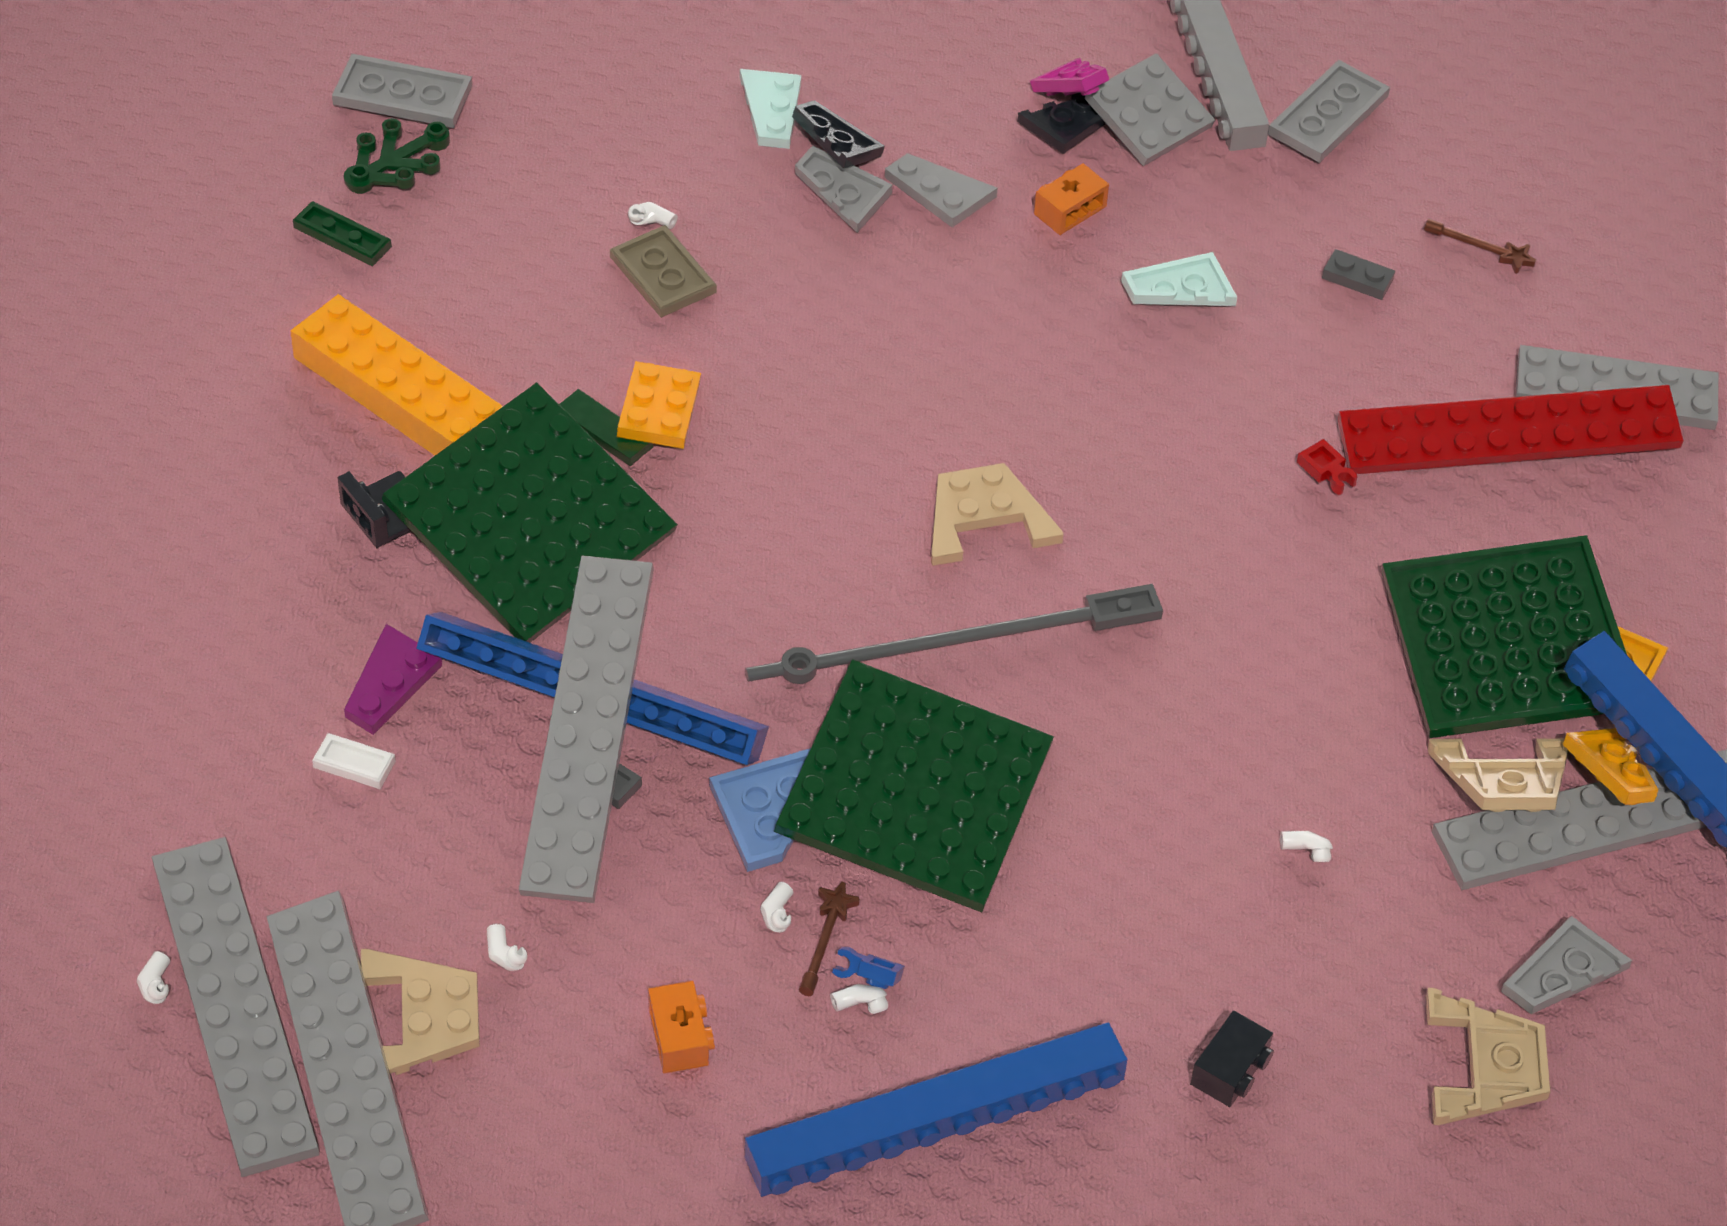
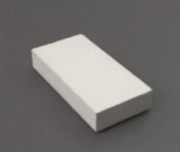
(354, 761)

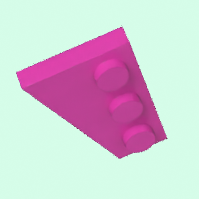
(1071, 78)

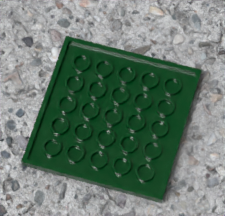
(520, 508)
(1496, 631)
(915, 785)

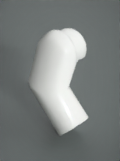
(651, 213)
(1307, 840)
(773, 909)
(502, 954)
(150, 978)
(860, 994)

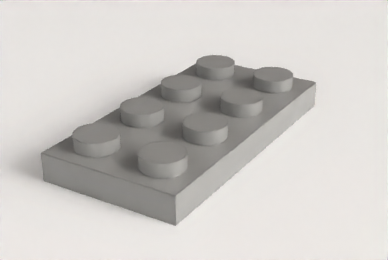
(402, 90)
(1328, 111)

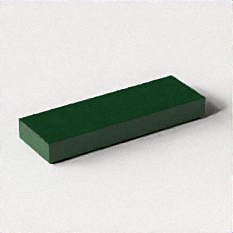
(342, 233)
(602, 427)

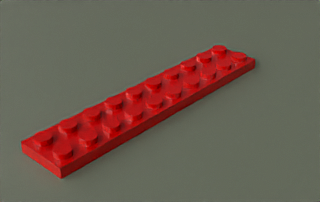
(1510, 429)

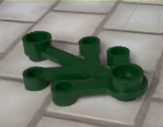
(363, 175)

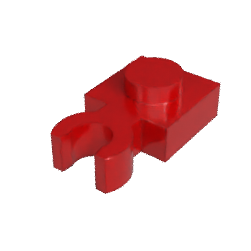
(1327, 463)

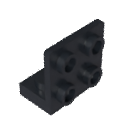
(368, 509)

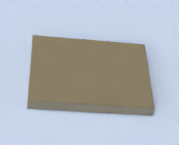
(663, 271)

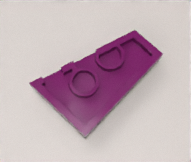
(389, 679)

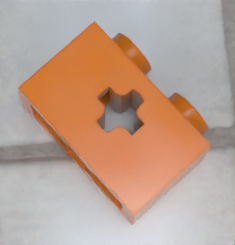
(1071, 198)
(679, 1026)

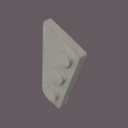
(939, 189)
(848, 191)
(1564, 966)

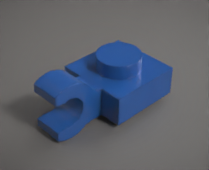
(876, 969)

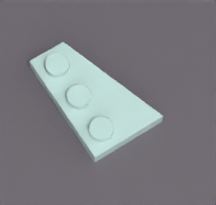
(771, 105)
(1181, 282)

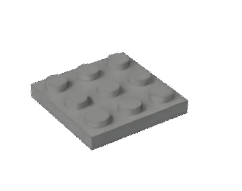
(1150, 109)

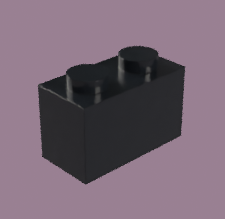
(1232, 1059)

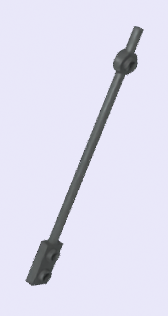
(1103, 609)

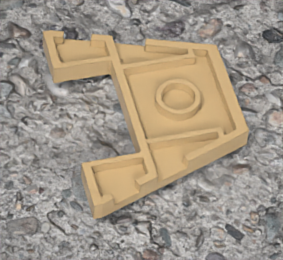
(981, 500)
(1505, 782)
(437, 1008)
(1504, 1056)

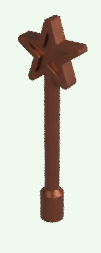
(1509, 255)
(834, 905)

